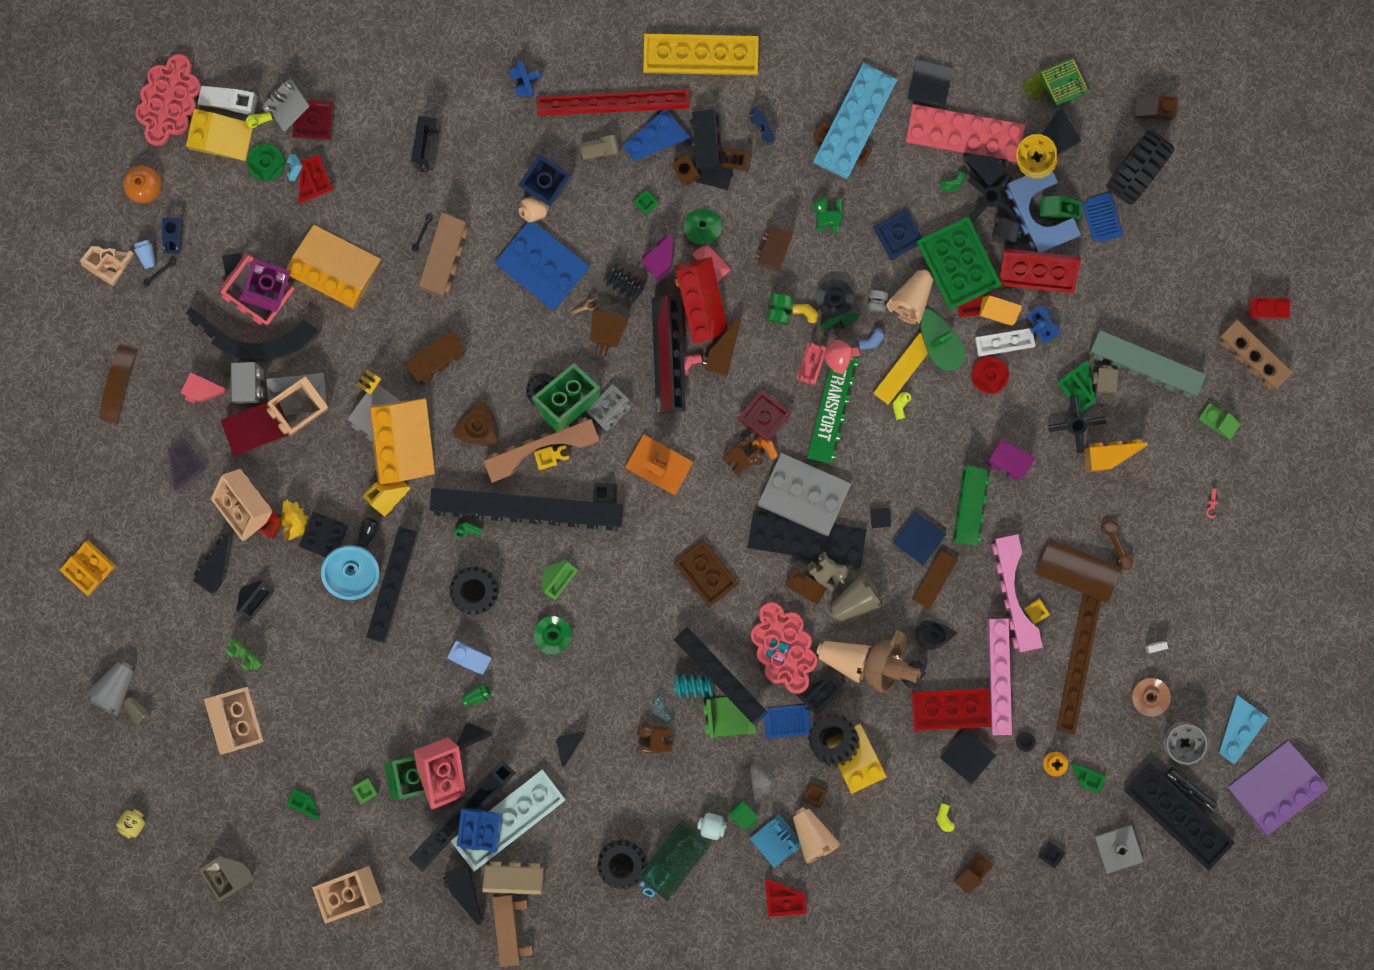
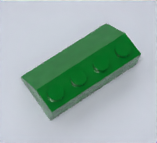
(969, 507)

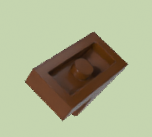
(973, 873)

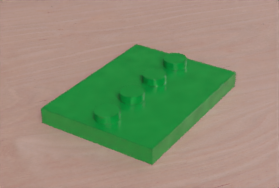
(958, 263)

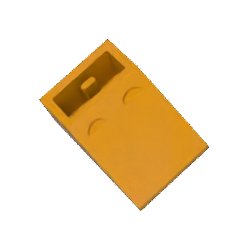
(1106, 457)

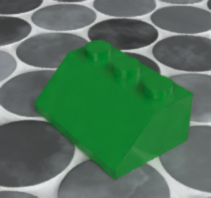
(566, 397)

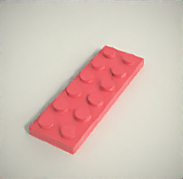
(964, 133)

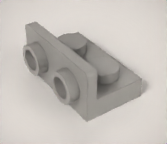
(609, 407)

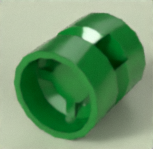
(779, 309)

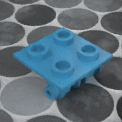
(776, 840)

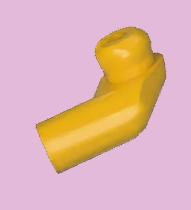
(807, 310)

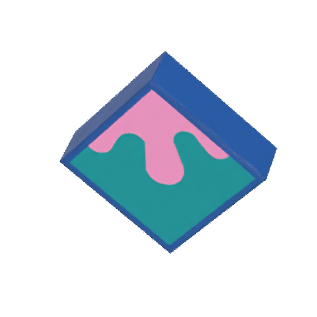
(782, 648)

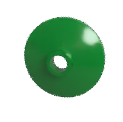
(702, 235)
(542, 637)

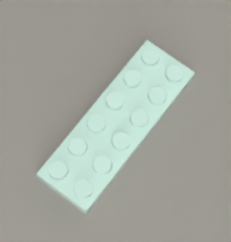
(520, 812)

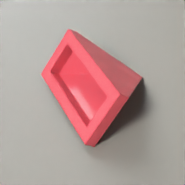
(720, 266)

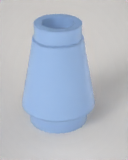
(145, 253)

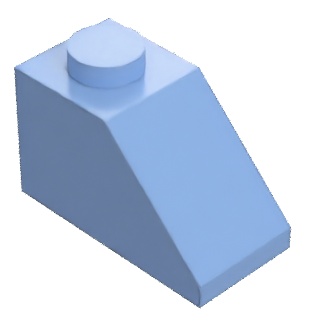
(469, 657)

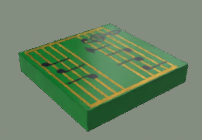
(1063, 82)

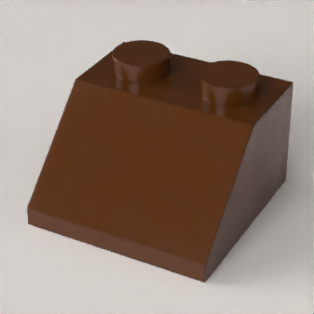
(775, 248)

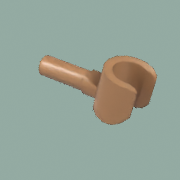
(588, 306)

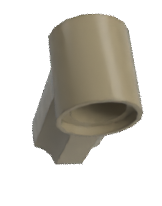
(600, 148)

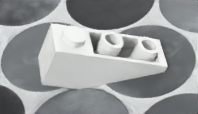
(228, 99)

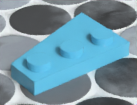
(1241, 729)

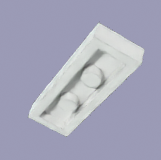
(1004, 342)

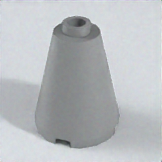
(111, 688)

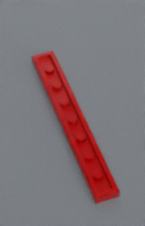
(613, 102)

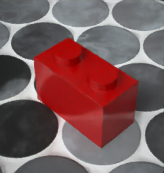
(1268, 308)

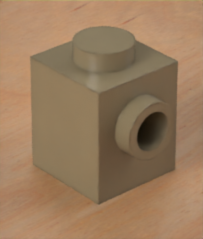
(1105, 379)

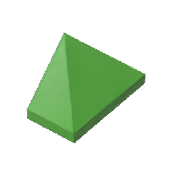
(557, 578)

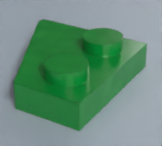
(1079, 384)

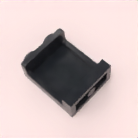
(424, 125)

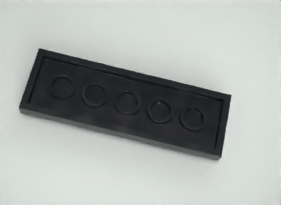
(780, 535)
(1179, 816)

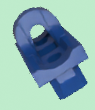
(520, 72)
(1042, 315)

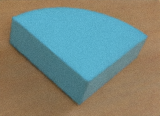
(294, 167)

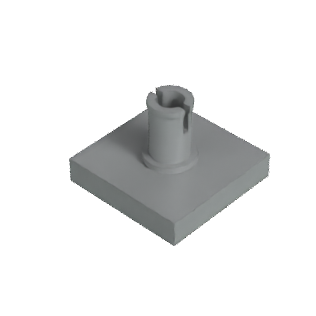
(1118, 849)

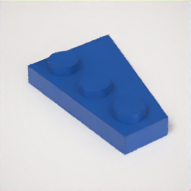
(655, 136)

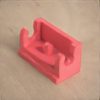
(811, 363)

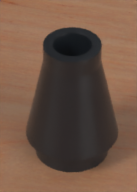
(367, 531)

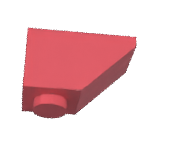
(200, 389)

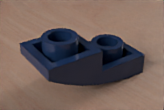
(759, 120)

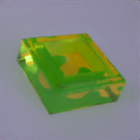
(1035, 87)

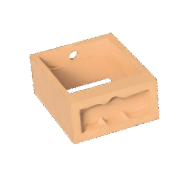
(311, 393)

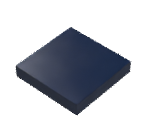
(898, 234)
(919, 538)

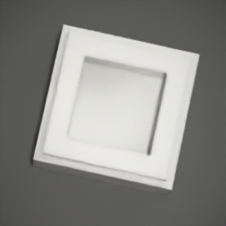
(1158, 646)

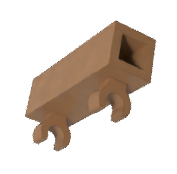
(506, 929)

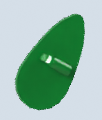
(941, 342)

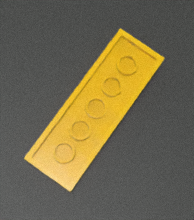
(700, 54)

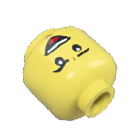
(130, 823)

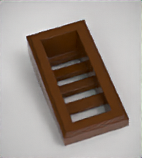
(746, 161)

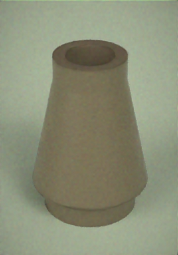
(136, 711)

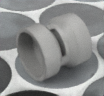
(876, 305)

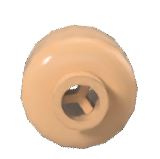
(532, 209)

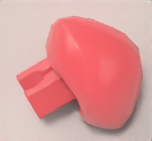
(839, 355)

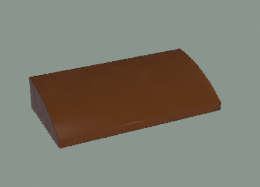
(1078, 571)

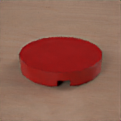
(988, 380)

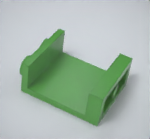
(725, 719)

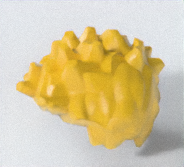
(293, 520)

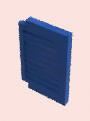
(1102, 218)
(787, 721)

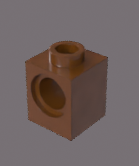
(689, 177)

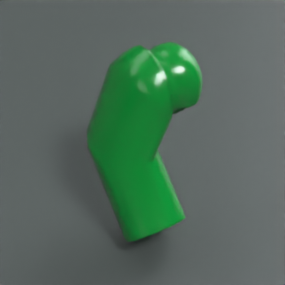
(954, 184)
(466, 528)

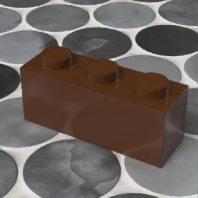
(436, 357)

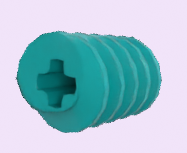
(693, 686)

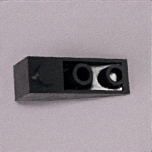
(215, 568)

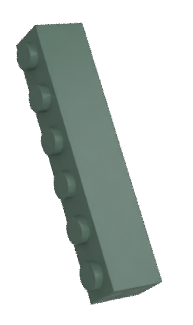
(1147, 363)

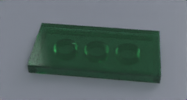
(674, 860)

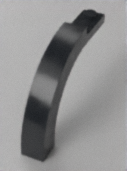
(268, 351)
(449, 827)

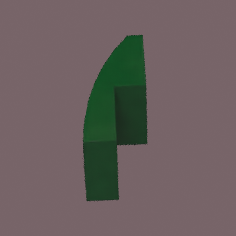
(844, 320)

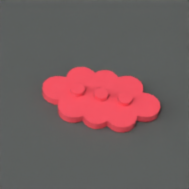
(168, 100)
(789, 630)

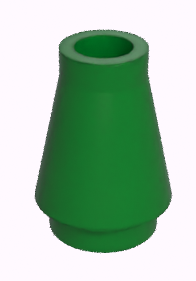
(477, 695)

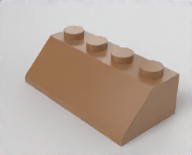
(443, 255)

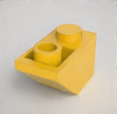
(386, 496)

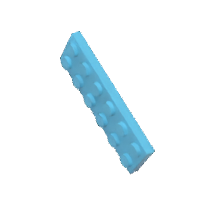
(855, 121)

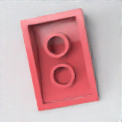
(440, 772)

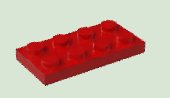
(1039, 270)
(951, 709)

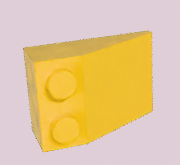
(219, 135)
(864, 767)

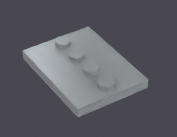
(804, 494)

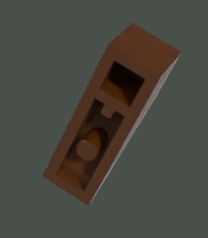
(721, 354)

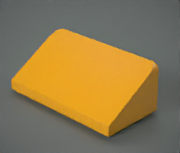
(999, 310)

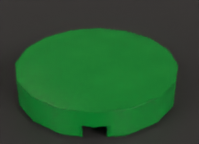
(261, 166)

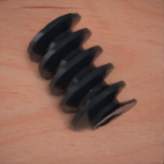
(623, 282)

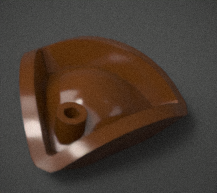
(477, 426)

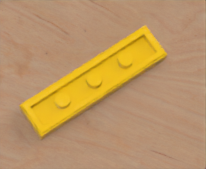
(902, 370)

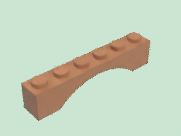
(503, 465)

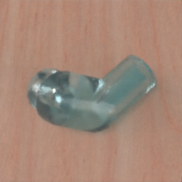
(658, 708)

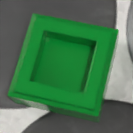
(646, 202)

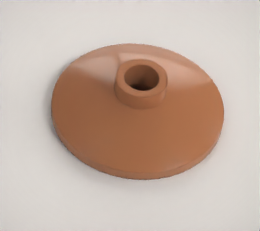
(1160, 701)

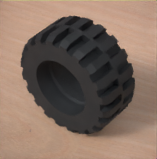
(1140, 167)

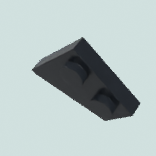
(820, 693)

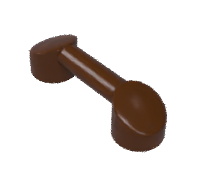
(1109, 528)

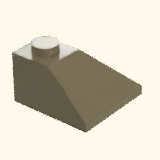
(225, 876)

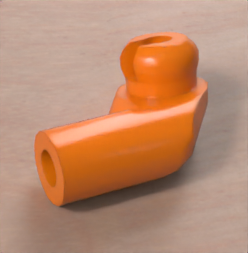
(769, 447)

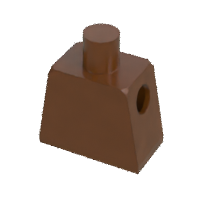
(606, 331)

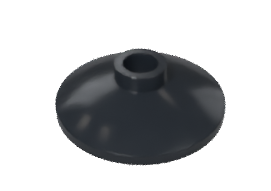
(832, 289)

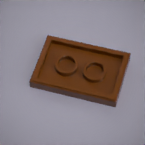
(706, 573)

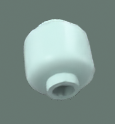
(712, 826)

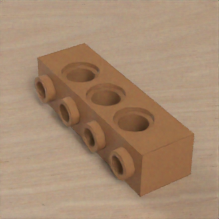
(1279, 372)

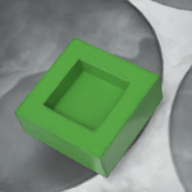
(364, 790)

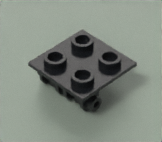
(323, 534)

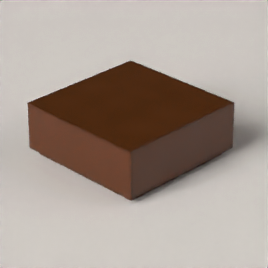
(815, 795)

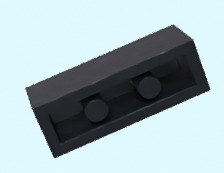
(706, 140)

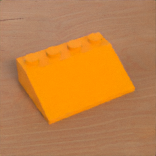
(333, 266)
(401, 440)

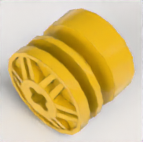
(1038, 145)

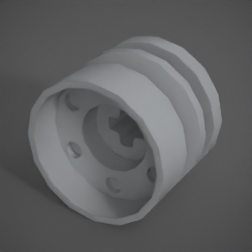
(1196, 743)

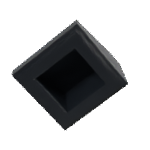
(605, 492)

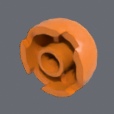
(142, 184)

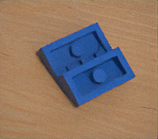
(479, 830)

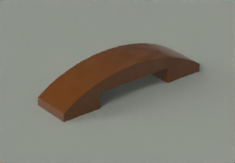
(116, 384)

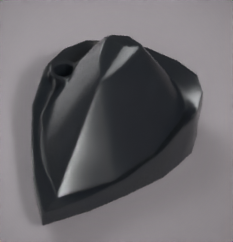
(933, 635)

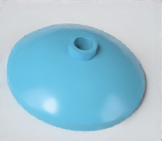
(350, 583)

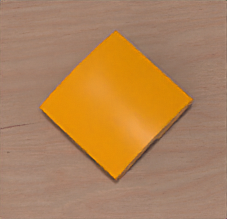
(81, 574)

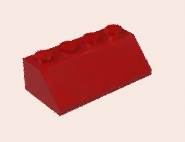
(701, 299)

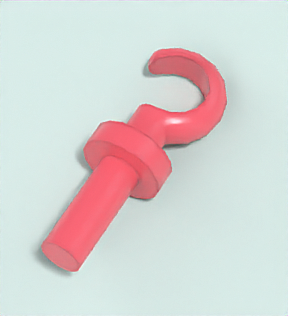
(1212, 502)

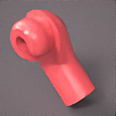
(689, 360)

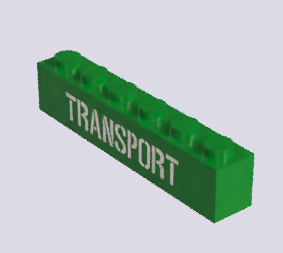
(831, 414)

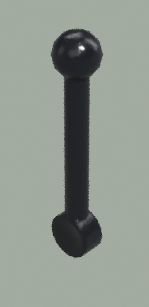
(415, 247)
(147, 282)

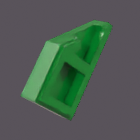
(1088, 778)
(303, 803)

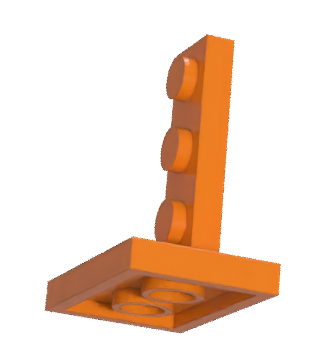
(659, 464)

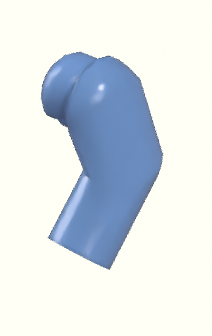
(874, 340)

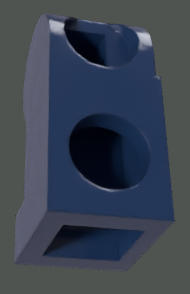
(172, 235)

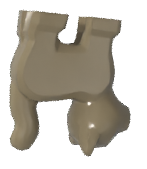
(826, 570)

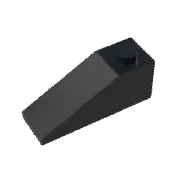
(463, 890)

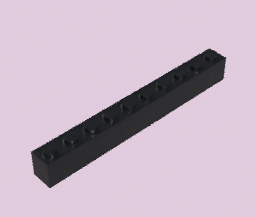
(526, 507)

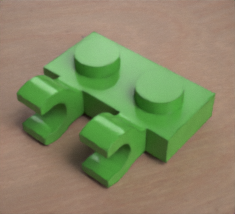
(237, 649)

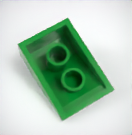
(403, 778)

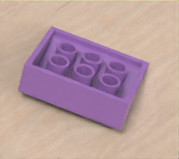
(1277, 788)

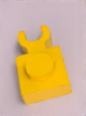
(548, 457)

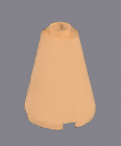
(912, 297)
(845, 658)
(813, 835)

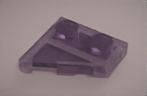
(184, 463)

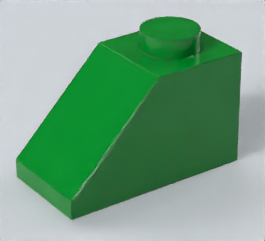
(1060, 208)
(743, 815)

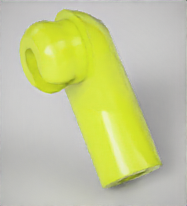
(256, 119)
(899, 403)
(942, 819)

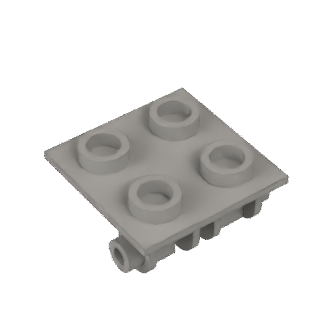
(286, 104)

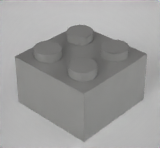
(247, 383)

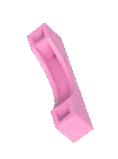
(1009, 552)
(999, 676)

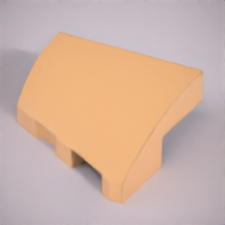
(99, 260)

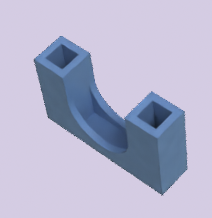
(1040, 237)

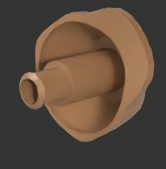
(887, 664)

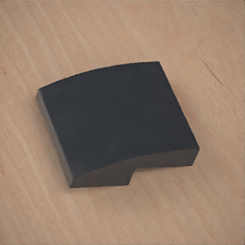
(930, 83)
(968, 756)

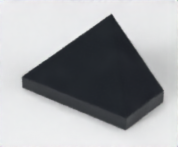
(252, 598)
(472, 734)
(567, 745)

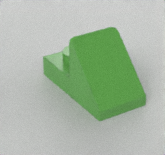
(1219, 421)

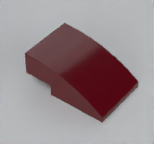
(252, 429)

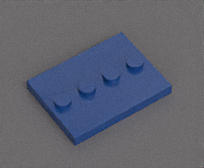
(542, 265)

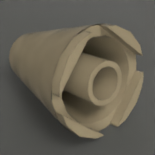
(856, 599)

